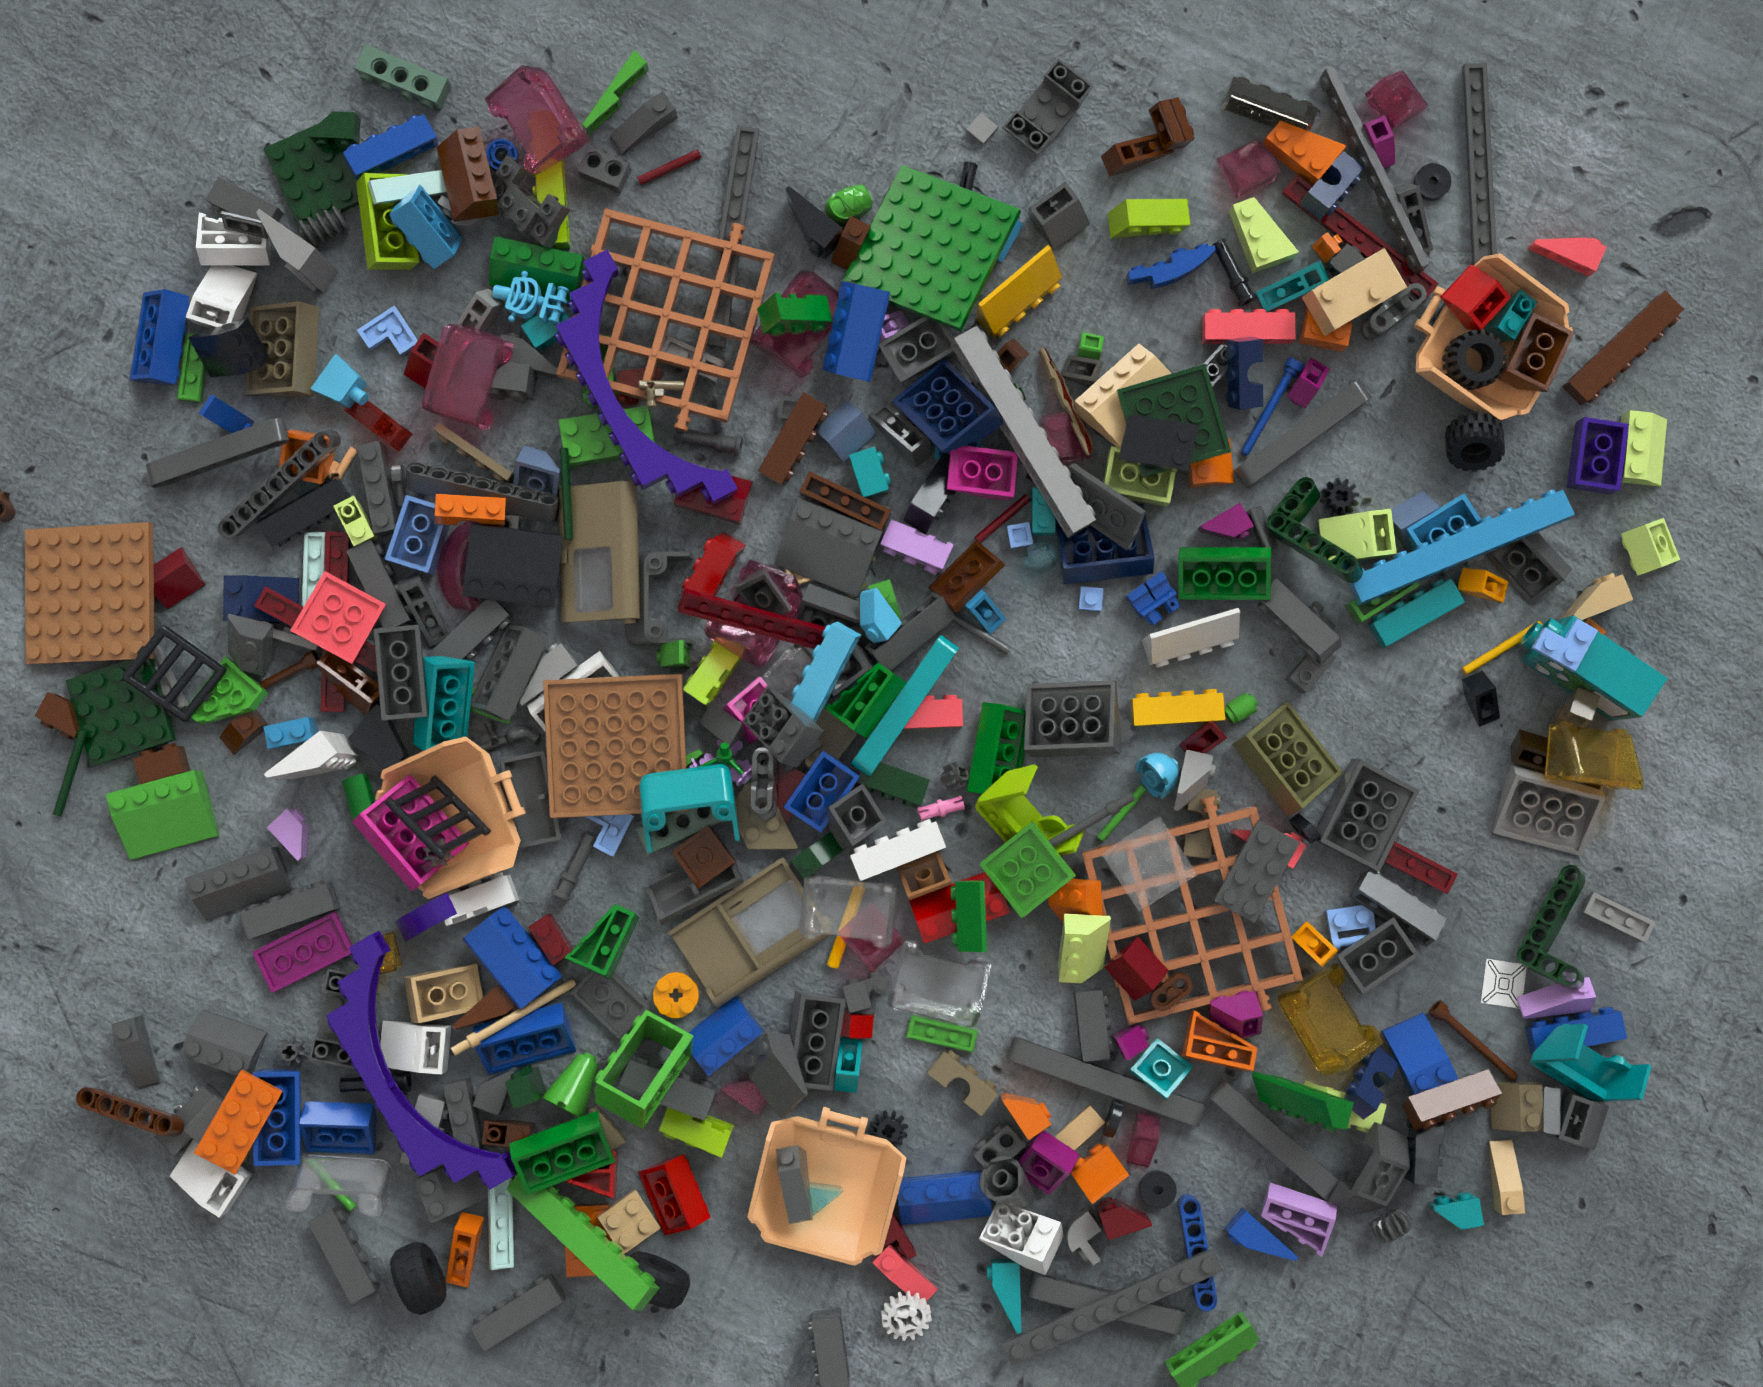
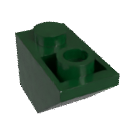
(337, 129)

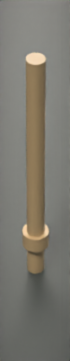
(474, 1039)

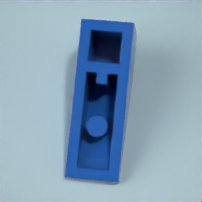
(225, 415)
(1255, 1236)

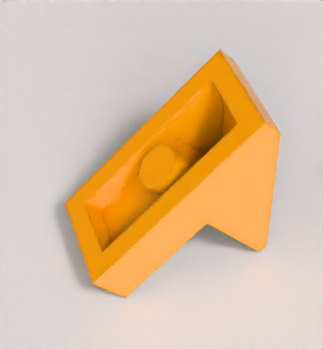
(1314, 944)

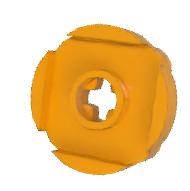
(685, 1004)

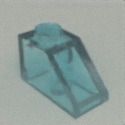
(822, 1195)

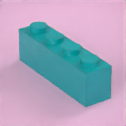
(1416, 613)

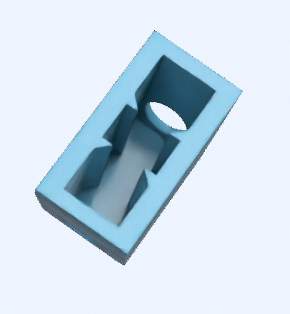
(341, 384)

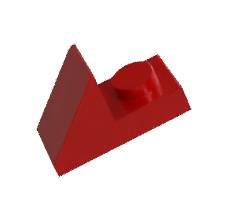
(857, 1025)

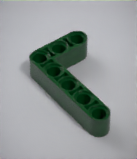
(1291, 527)
(1551, 930)

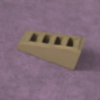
(614, 1135)

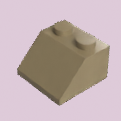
(1518, 1107)

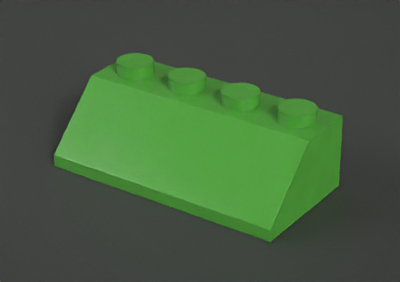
(1212, 1351)

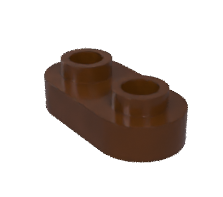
(1172, 992)

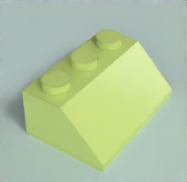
(1644, 448)
(1082, 947)

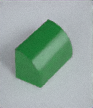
(358, 794)

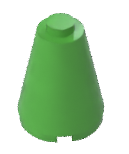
(574, 1085)

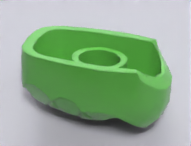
(851, 201)

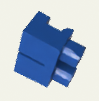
(1150, 596)

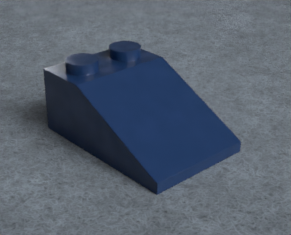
(243, 591)

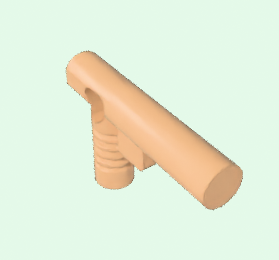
(341, 468)

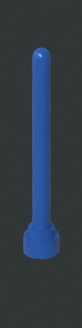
(1292, 368)

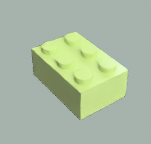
(1127, 481)

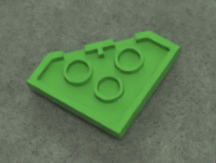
(232, 695)

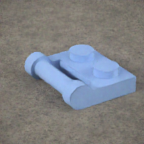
(1348, 919)

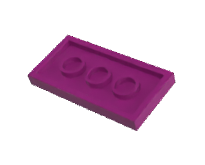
(303, 952)

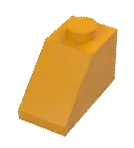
(1482, 584)

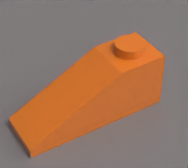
(464, 1249)

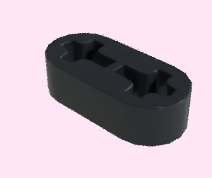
(1304, 828)

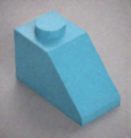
(877, 616)

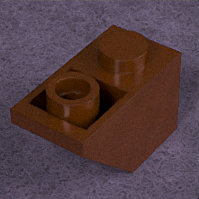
(58, 713)
(505, 1132)

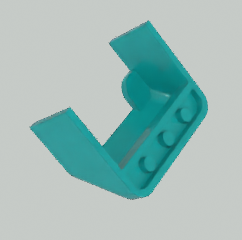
(687, 790)
(1586, 1071)

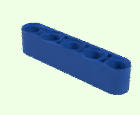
(1196, 1240)

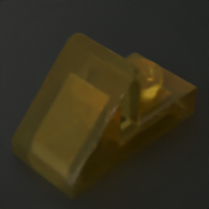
(392, 959)

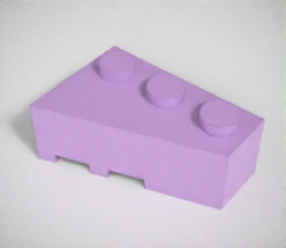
(916, 547)
(1301, 1215)

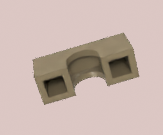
(1577, 708)
(1199, 843)
(980, 1092)

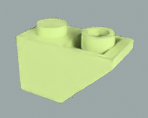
(355, 521)

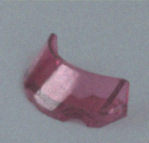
(450, 568)

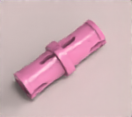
(941, 808)

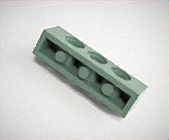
(373, 59)
(676, 832)

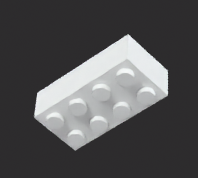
(897, 850)

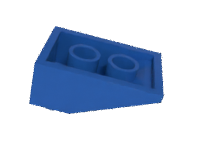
(1419, 1054)

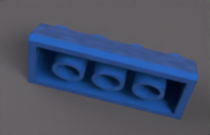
(856, 331)
(160, 337)
(512, 957)
(528, 1040)
(281, 1135)
(942, 1198)

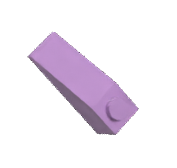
(1557, 1000)

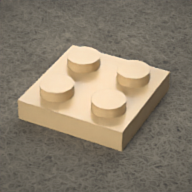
(628, 1221)

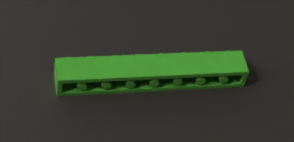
(588, 1244)

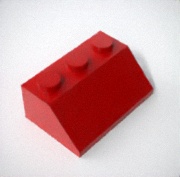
(674, 1195)

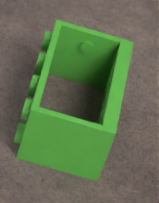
(663, 1033)

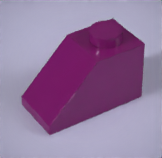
(1308, 383)
(1229, 524)
(1131, 1040)

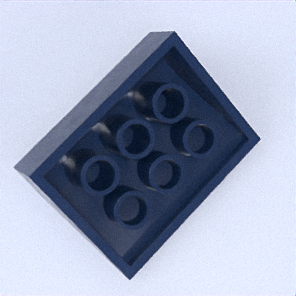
(948, 408)
(1096, 557)

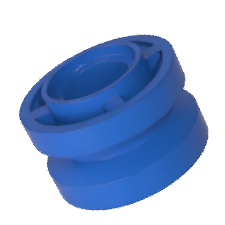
(497, 146)

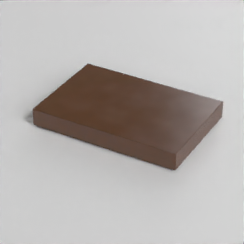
(966, 576)

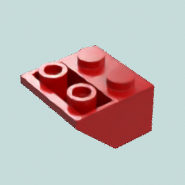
(1475, 298)

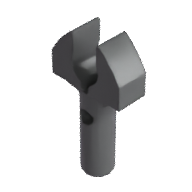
(398, 477)

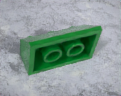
(969, 916)

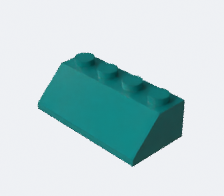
(448, 701)

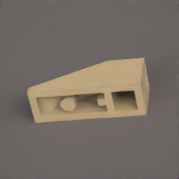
(1506, 1178)

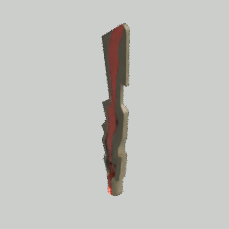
(1066, 401)

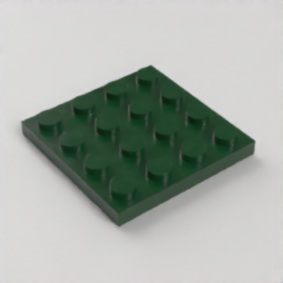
(312, 176)
(1182, 398)
(117, 714)

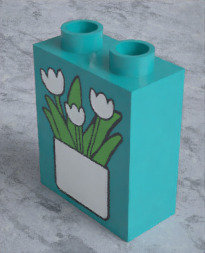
(1607, 670)

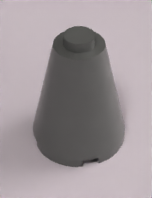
(1007, 1183)

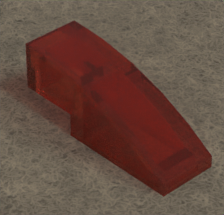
(380, 424)

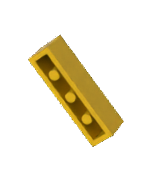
(1177, 709)

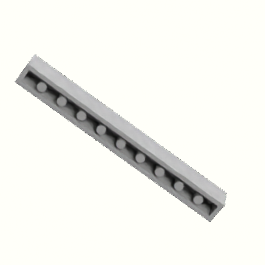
(1023, 432)

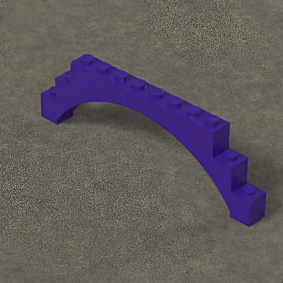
(645, 458)
(416, 1136)

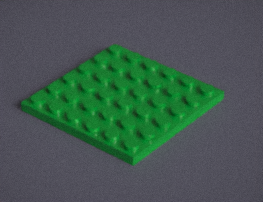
(933, 246)

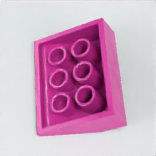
(396, 841)

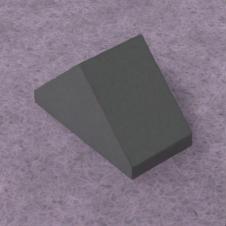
(1082, 370)

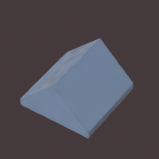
(845, 431)
(1410, 513)

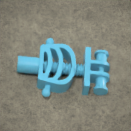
(518, 302)

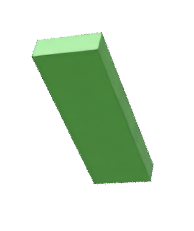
(192, 375)
(942, 1033)

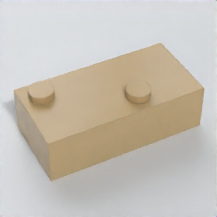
(1354, 292)

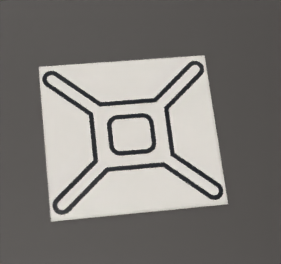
(1503, 983)

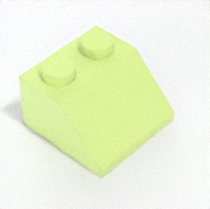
(1650, 547)

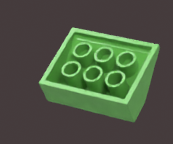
(163, 814)

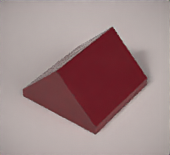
(175, 578)
(1136, 969)

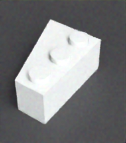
(227, 247)
(482, 897)

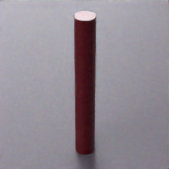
(666, 168)
(1000, 520)

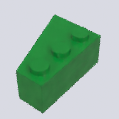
(867, 700)
(605, 942)

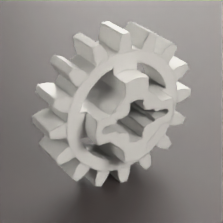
(906, 1315)

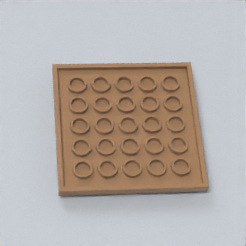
(88, 593)
(607, 738)

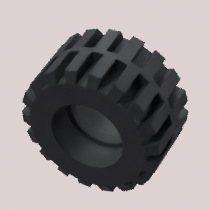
(1491, 357)
(1475, 441)

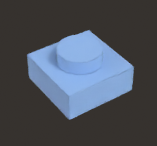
(1019, 535)
(1090, 599)

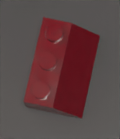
(730, 509)

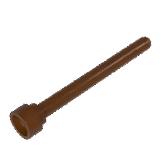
(308, 661)
(1440, 1011)

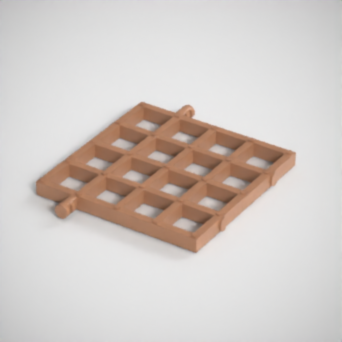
(667, 315)
(1191, 915)

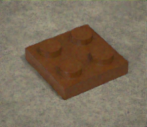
(703, 856)

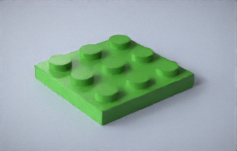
(1027, 869)

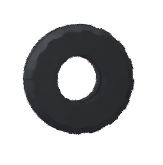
(669, 1277)
(418, 1278)

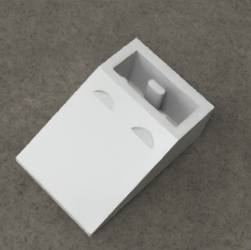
(221, 296)
(416, 1046)
(208, 1183)
(1023, 1236)

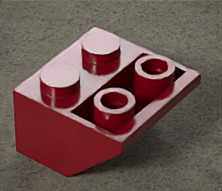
(421, 360)

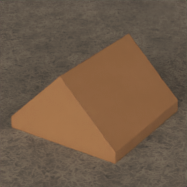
(924, 875)

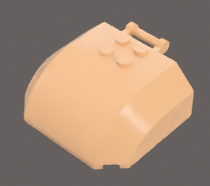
(1499, 397)
(473, 779)
(860, 1163)

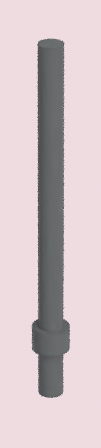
(1112, 808)

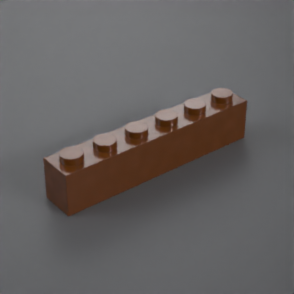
(1623, 347)

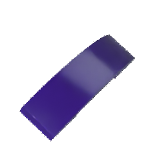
(426, 917)

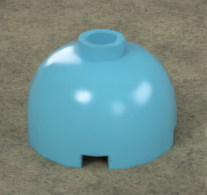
(1159, 774)

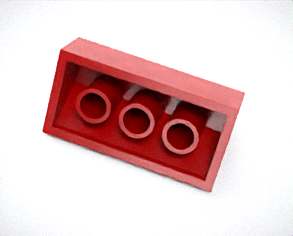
(934, 909)

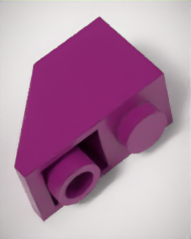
(1381, 140)

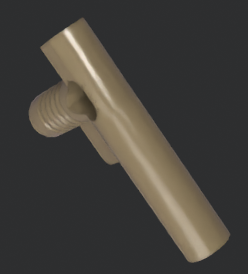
(658, 389)

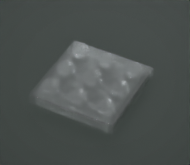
(1149, 863)

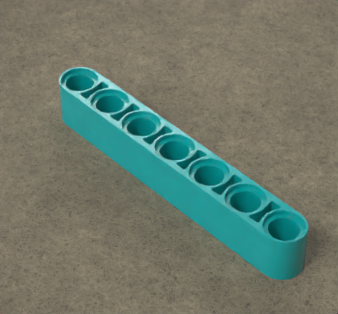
(905, 705)

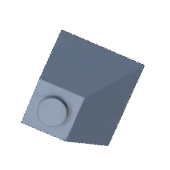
(536, 471)

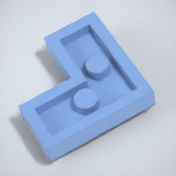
(389, 326)
(1567, 650)
(612, 832)

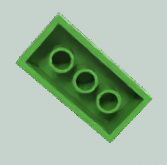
(589, 439)

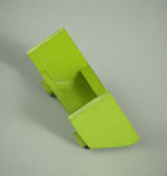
(1010, 811)

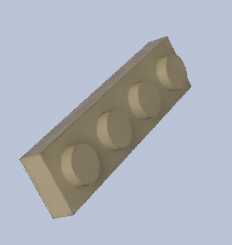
(466, 449)

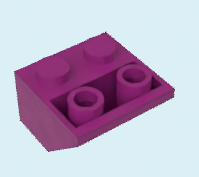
(1238, 1014)

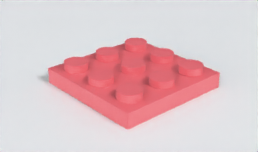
(338, 617)

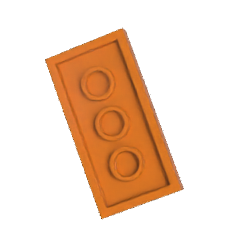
(238, 1122)

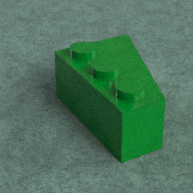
(794, 314)

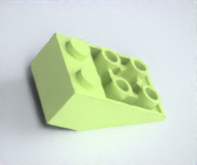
(1361, 534)

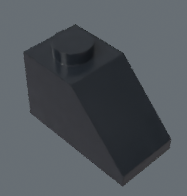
(1481, 698)

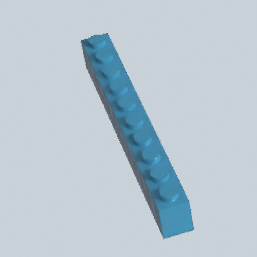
(1462, 546)

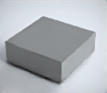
(982, 129)

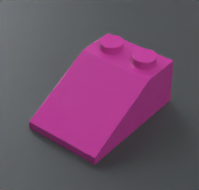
(982, 472)

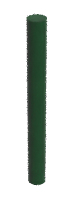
(566, 493)
(70, 772)

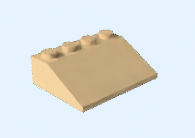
(1100, 402)

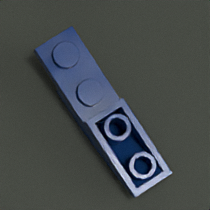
(1179, 265)

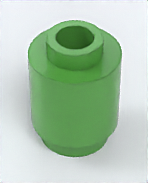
(1240, 708)

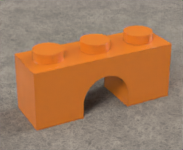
(457, 508)

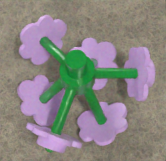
(741, 769)

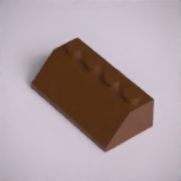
(467, 175)

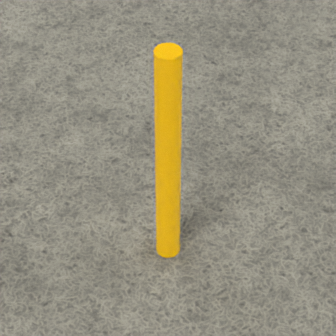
(1496, 651)

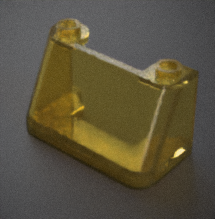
(1593, 757)
(1327, 1022)

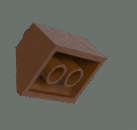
(1536, 354)

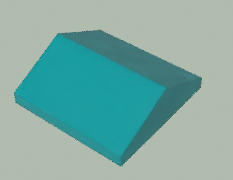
(1161, 1068)

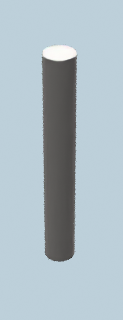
(983, 635)

